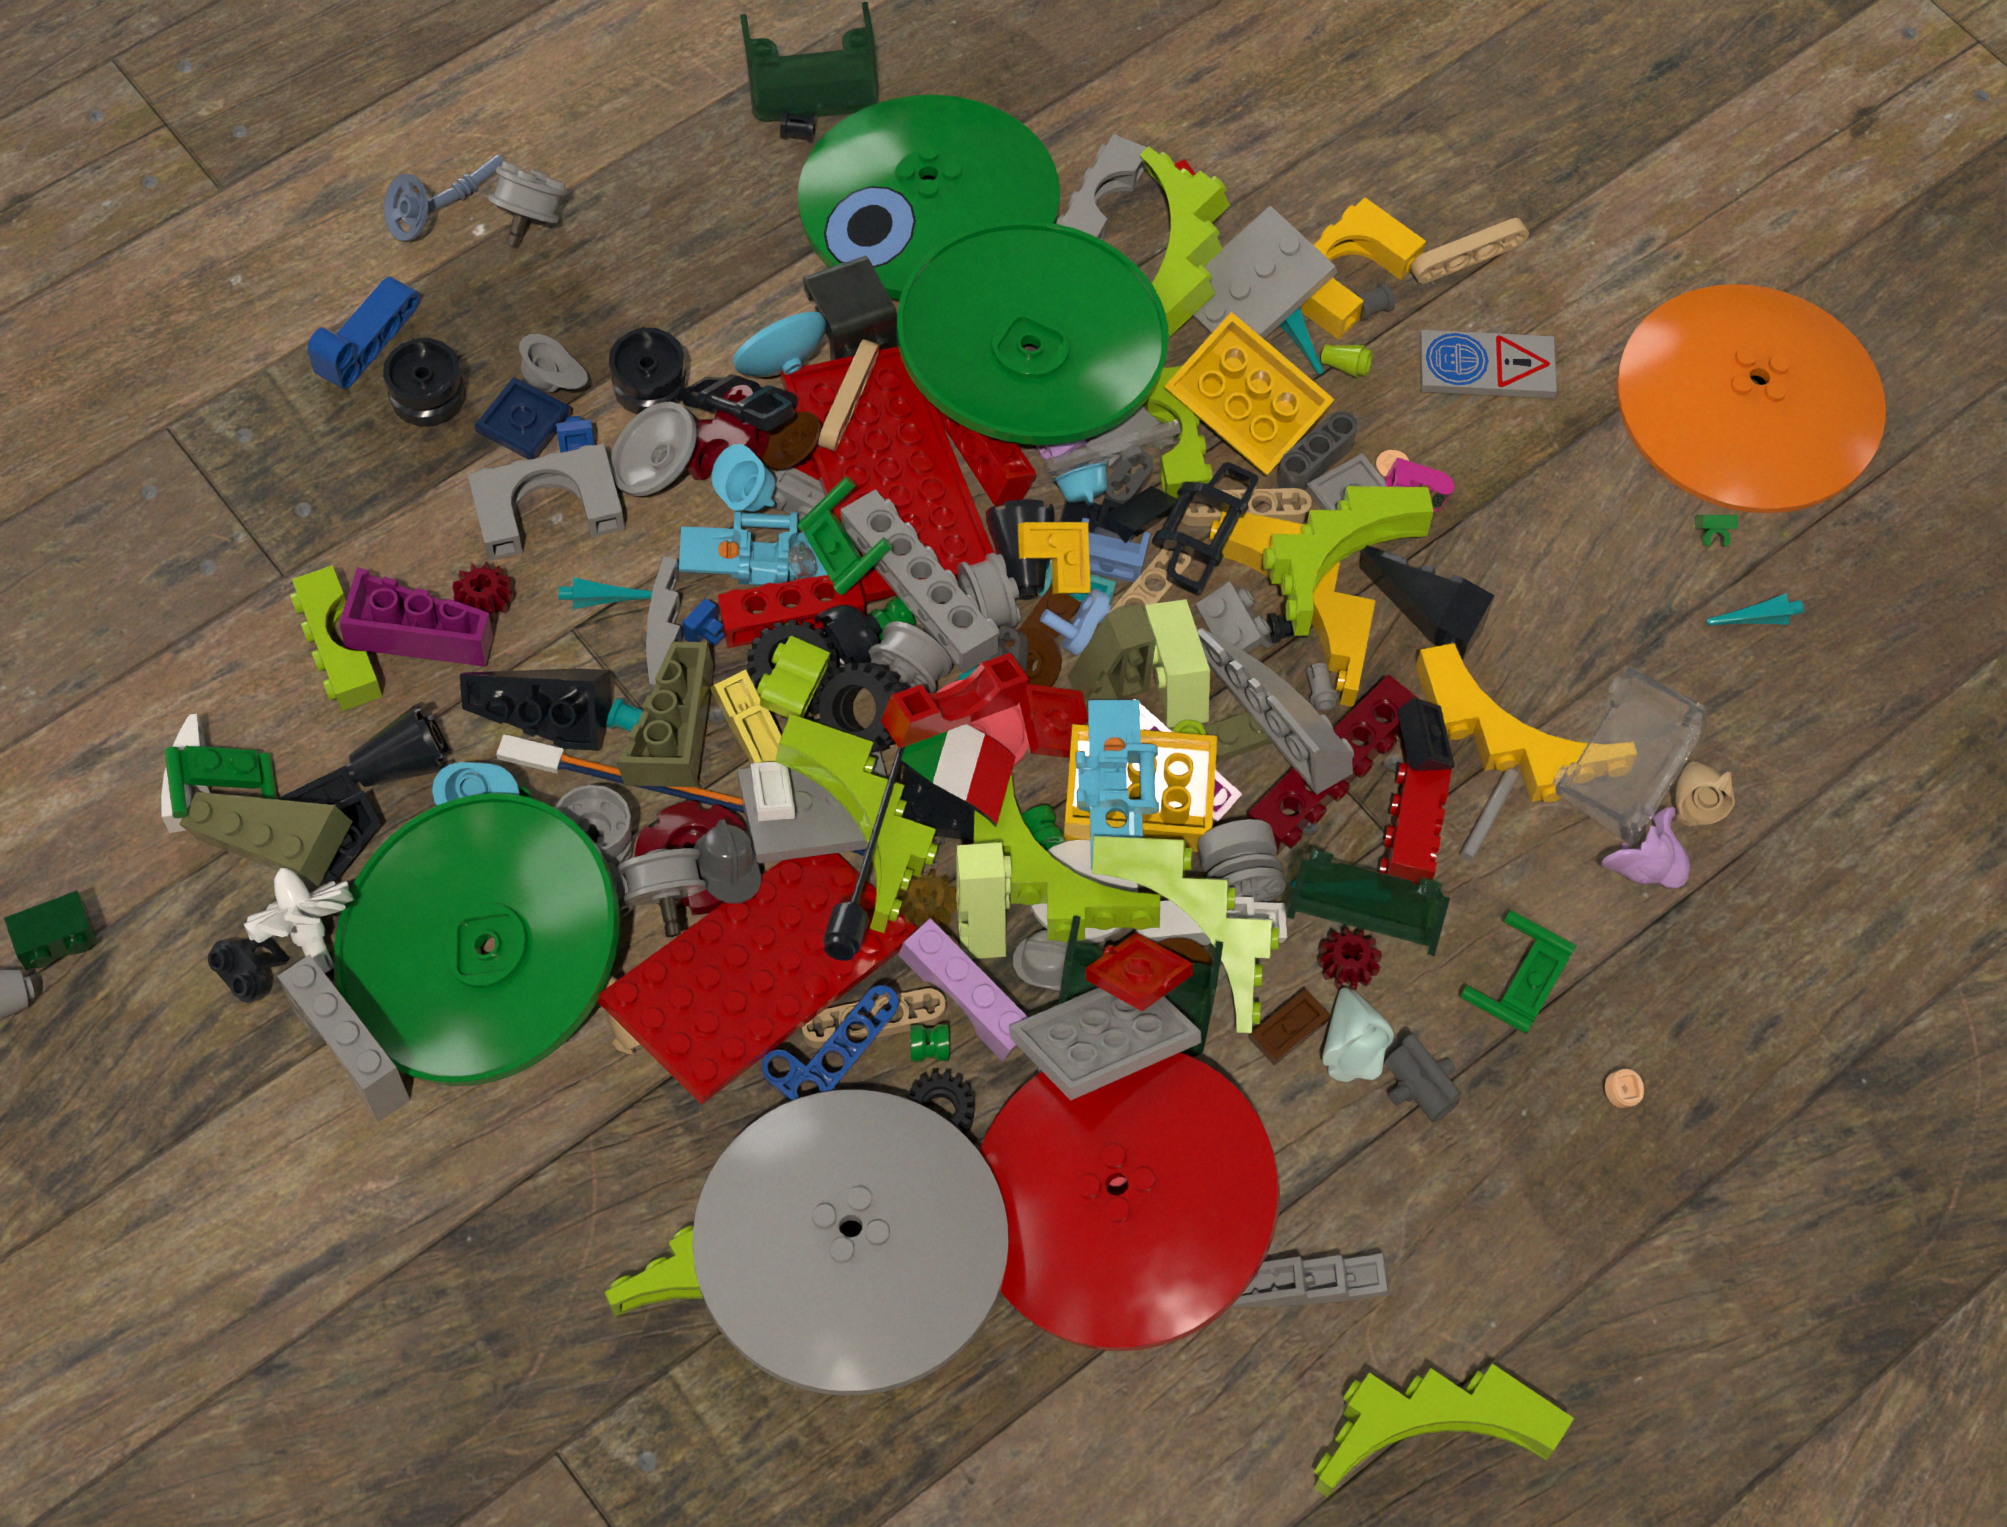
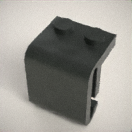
(853, 306)

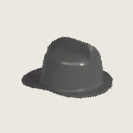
(728, 864)

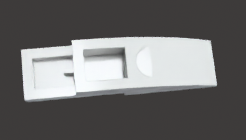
(1177, 923)

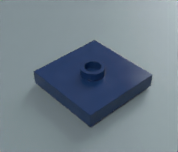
(522, 419)

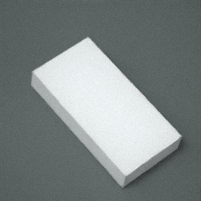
(772, 791)

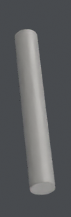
(1489, 814)

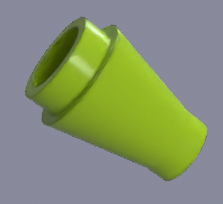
(1350, 359)

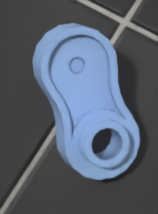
(1080, 632)

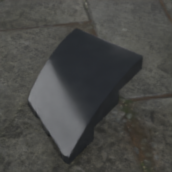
(339, 790)

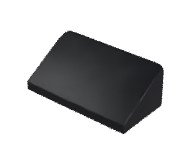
(1140, 513)
(1425, 736)

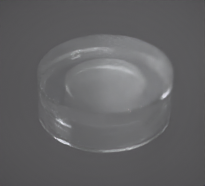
(802, 561)

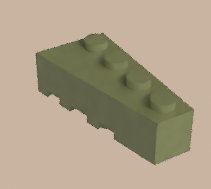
(670, 732)
(270, 831)

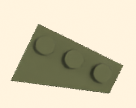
(1117, 657)

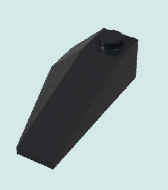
(1438, 606)
(550, 703)

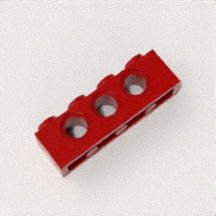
(995, 463)
(771, 598)

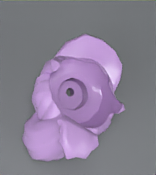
(1657, 860)

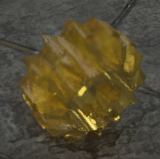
(940, 901)

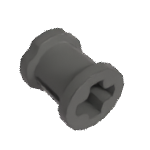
(1376, 300)

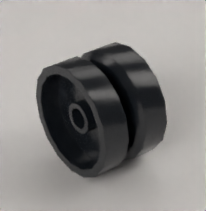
(647, 369)
(424, 382)

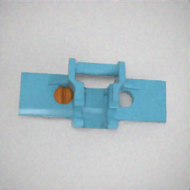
(736, 554)
(1103, 775)

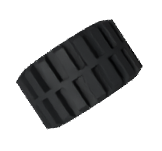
(763, 650)
(840, 690)

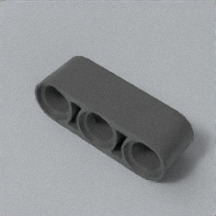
(1323, 440)

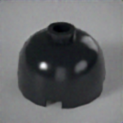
(850, 632)

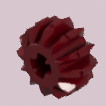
(484, 589)
(1350, 947)

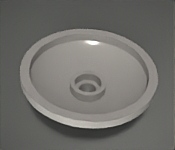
(653, 449)

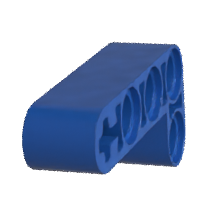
(359, 341)
(837, 1044)

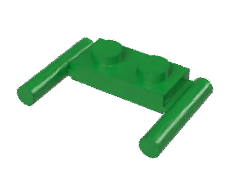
(833, 543)
(216, 768)
(1533, 979)

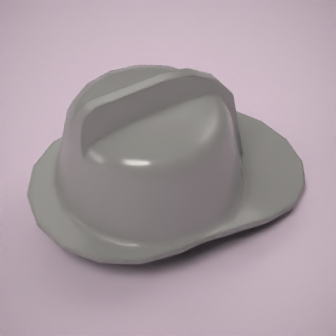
(549, 365)
(1040, 961)

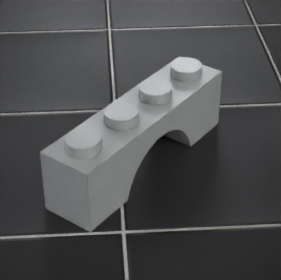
(1116, 170)

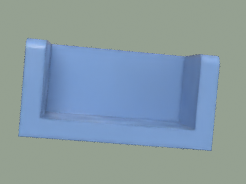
(1116, 559)

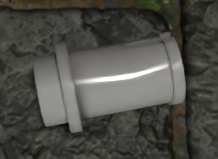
(1321, 687)

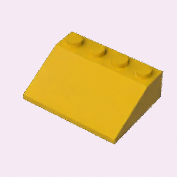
(1249, 394)
(1182, 787)

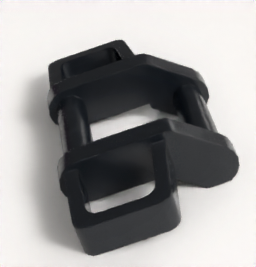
(709, 392)
(1211, 554)

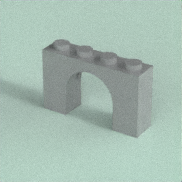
(579, 471)
(330, 1016)

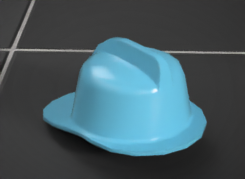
(742, 479)
(1083, 483)
(472, 778)

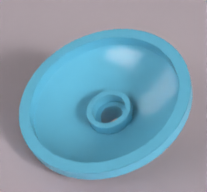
(781, 346)

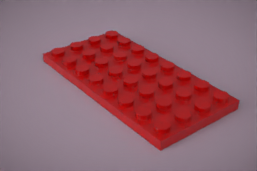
(901, 452)
(748, 974)

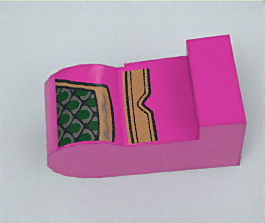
(1409, 474)

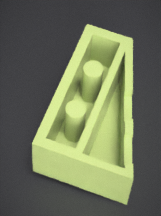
(1179, 663)
(982, 899)

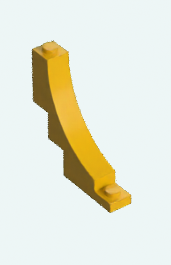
(1338, 618)

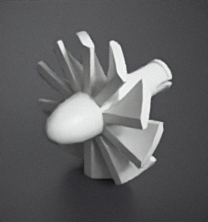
(299, 914)

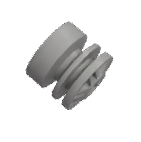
(603, 818)
(1244, 855)

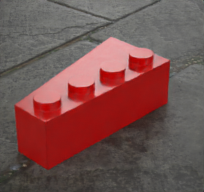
(1417, 824)

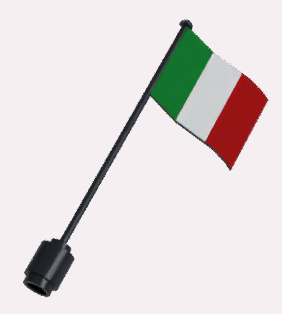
(954, 762)

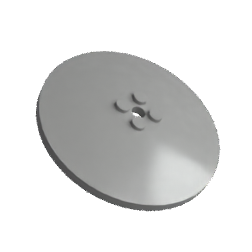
(861, 1307)

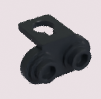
(242, 968)

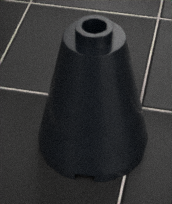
(1003, 528)
(402, 750)

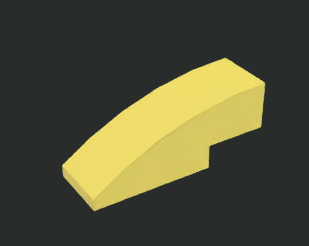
(747, 719)

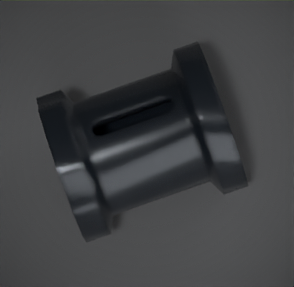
(798, 126)
(1280, 627)

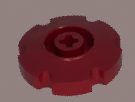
(680, 828)

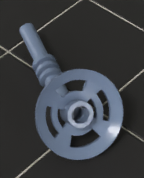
(415, 207)

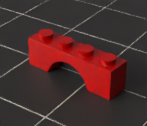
(986, 691)

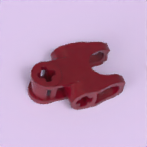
(722, 432)

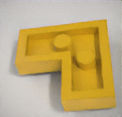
(1067, 547)

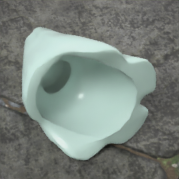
(1356, 1039)

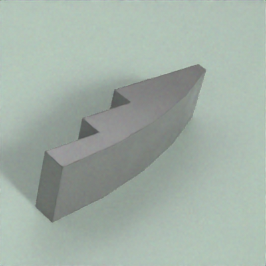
(662, 617)
(1316, 1281)

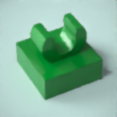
(1716, 524)

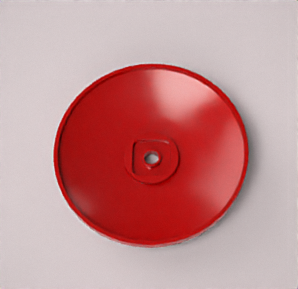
(1166, 1249)

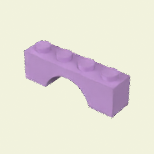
(944, 964)

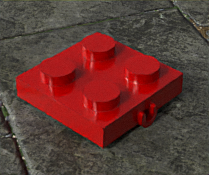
(1050, 716)
(1138, 971)

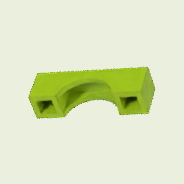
(1186, 459)
(348, 671)

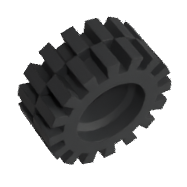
(951, 1090)

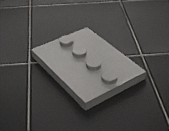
(1264, 275)
(818, 826)
(1101, 1039)

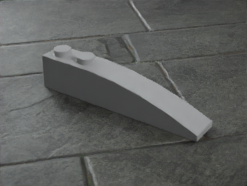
(1282, 714)

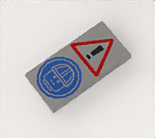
(1487, 364)

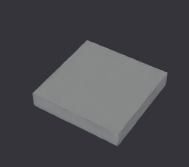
(1332, 485)

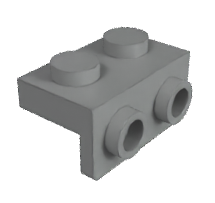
(796, 492)
(1233, 618)

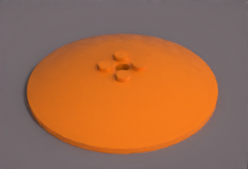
(1741, 442)

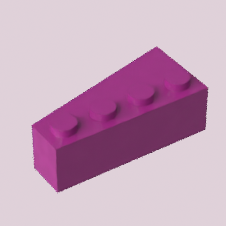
(412, 623)

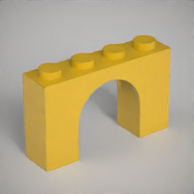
(1367, 233)

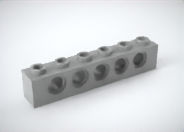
(964, 646)

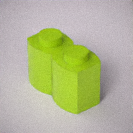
(794, 678)

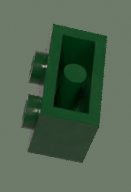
(51, 930)

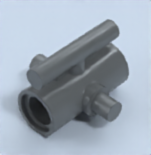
(1423, 1079)

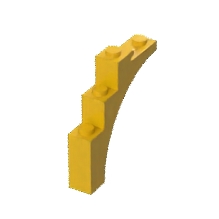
(1497, 734)

